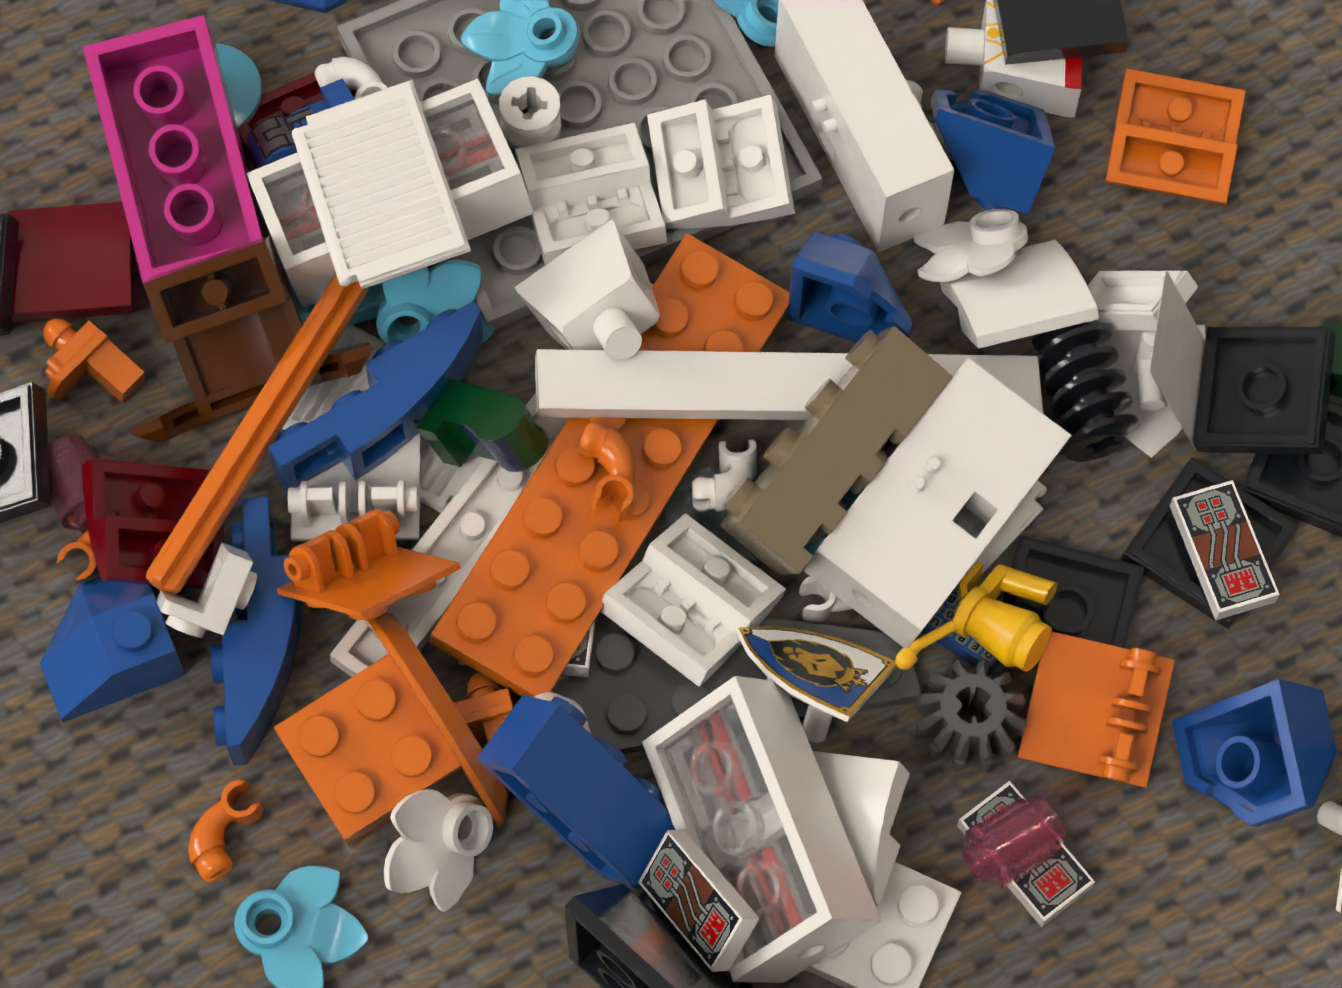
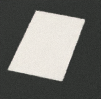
(1178, 357)

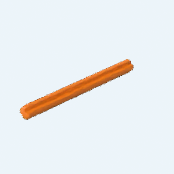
(253, 436)

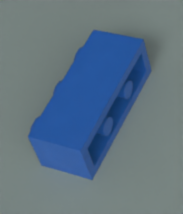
(578, 787)

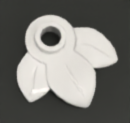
(975, 246)
(437, 844)

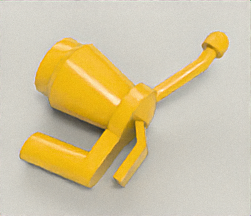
(1004, 630)

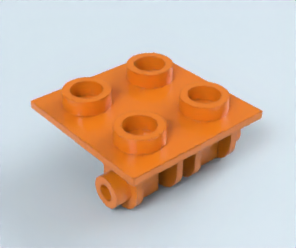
(360, 568)
(1096, 709)

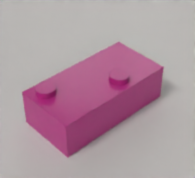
(173, 144)

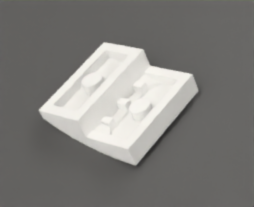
(720, 164)
(585, 183)
(1025, 298)
(691, 599)
(867, 801)

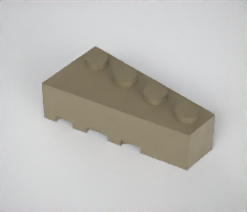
(833, 450)

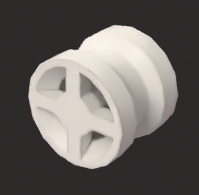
(543, 117)

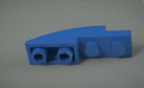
(378, 422)
(260, 645)

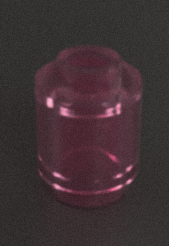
(65, 463)
(1013, 841)

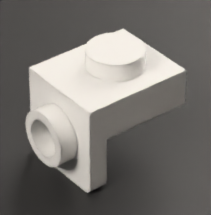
(226, 587)

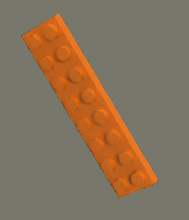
(555, 556)

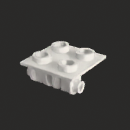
(339, 498)

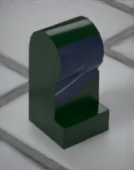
(483, 424)

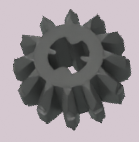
(976, 690)

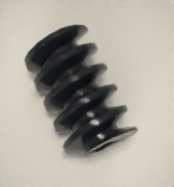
(1084, 388)

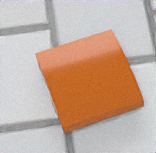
(1175, 136)

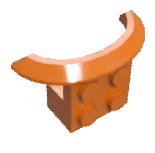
(385, 739)

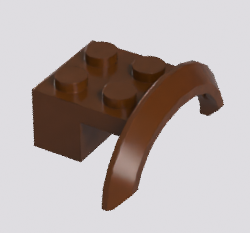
(230, 330)

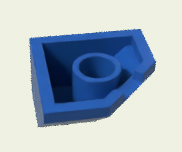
(996, 145)
(843, 289)
(108, 648)
(1259, 750)

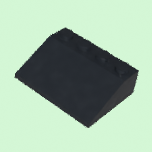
(629, 944)

